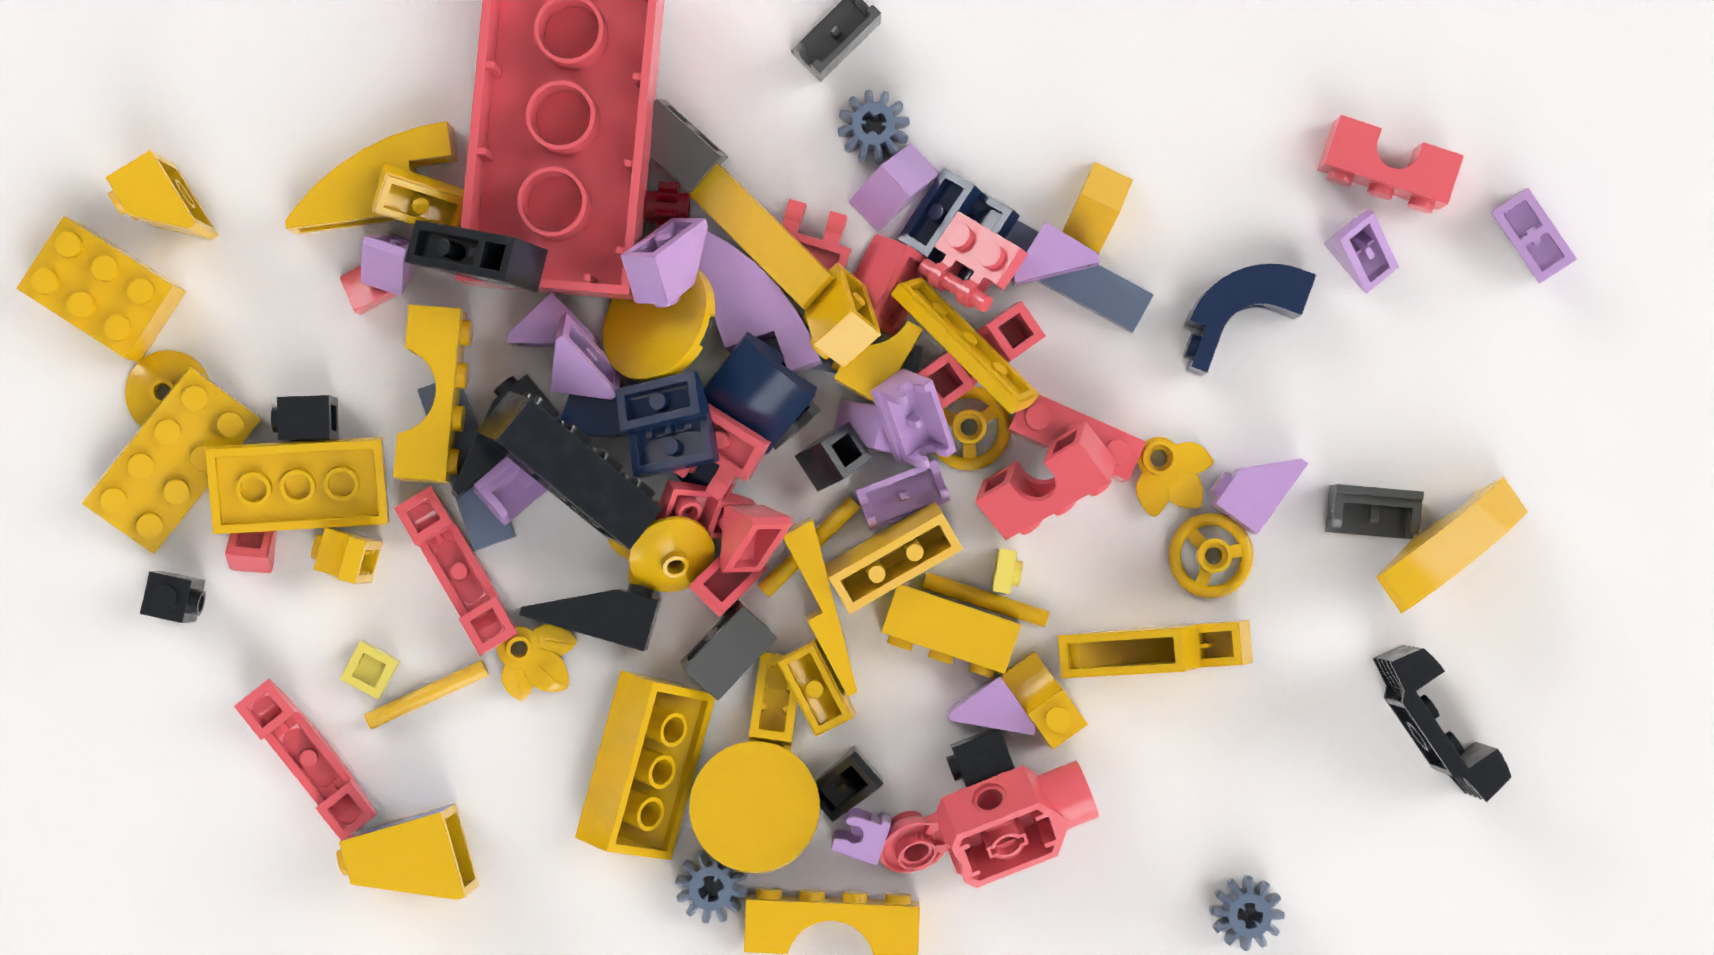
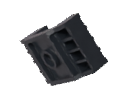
(1476, 769)

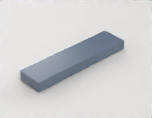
(1093, 287)
(479, 521)

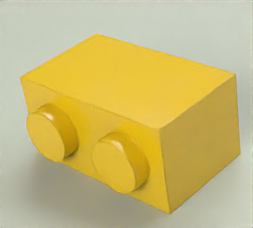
(842, 318)

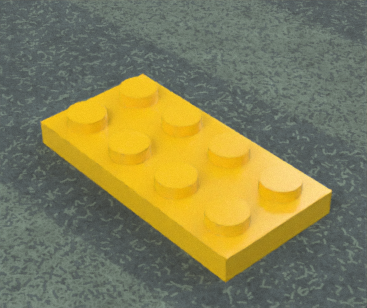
(165, 461)
(297, 485)

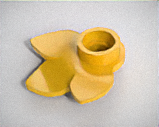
(1174, 480)
(539, 663)

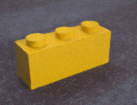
(892, 557)
(950, 630)

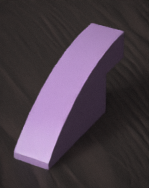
(754, 304)

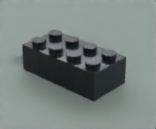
(569, 469)

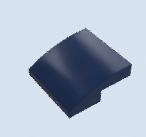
(939, 206)
(759, 389)
(667, 424)

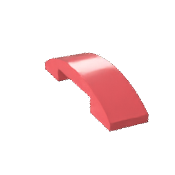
(457, 570)
(308, 757)

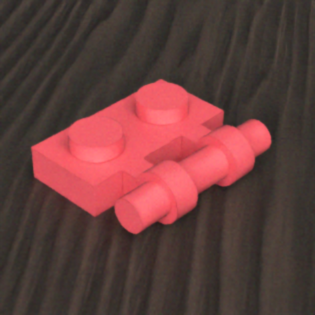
(979, 250)

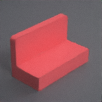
(881, 270)

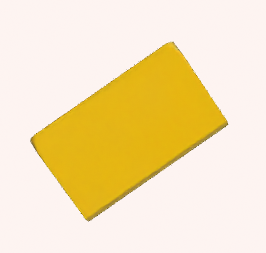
(417, 197)
(816, 687)

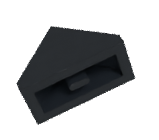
(847, 784)

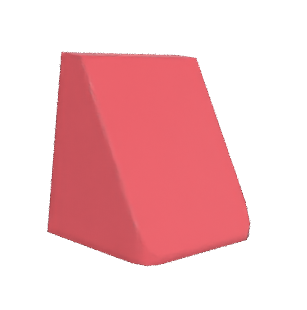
(362, 296)
(251, 551)

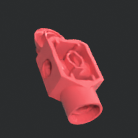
(994, 824)

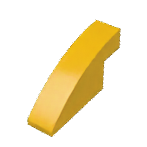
(348, 191)
(1451, 544)
(1155, 649)

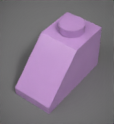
(665, 261)
(1255, 492)

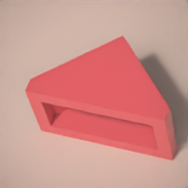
(750, 536)
(721, 589)

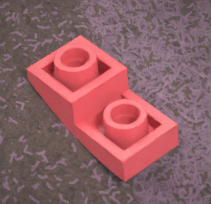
(693, 502)

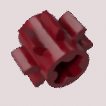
(666, 203)

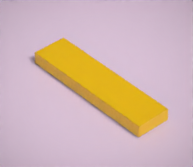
(762, 236)
(965, 345)

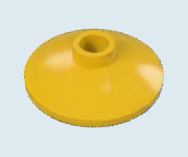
(149, 375)
(668, 541)

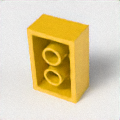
(101, 289)

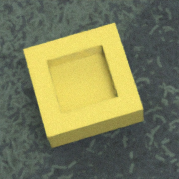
(1006, 571)
(370, 669)

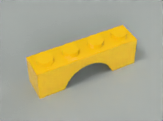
(429, 449)
(777, 919)

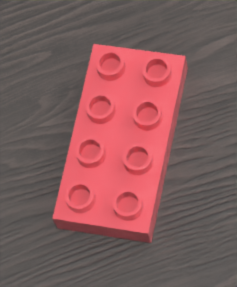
(564, 134)

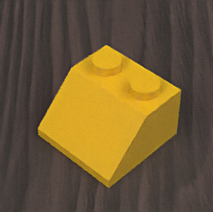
(158, 195)

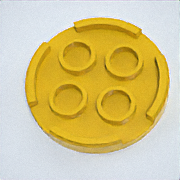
(657, 341)
(754, 807)

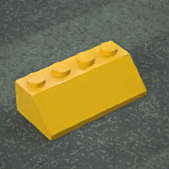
(645, 766)

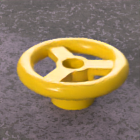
(995, 410)
(1226, 552)

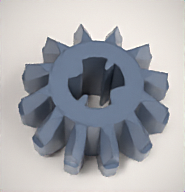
(872, 141)
(705, 900)
(1234, 924)

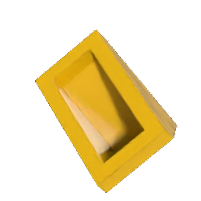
(1097, 206)

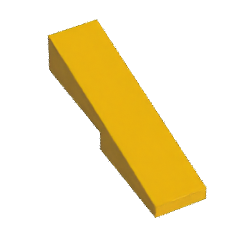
(824, 622)
(773, 705)

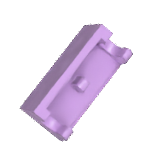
(1533, 235)
(912, 418)
(507, 490)
(902, 495)
(866, 835)

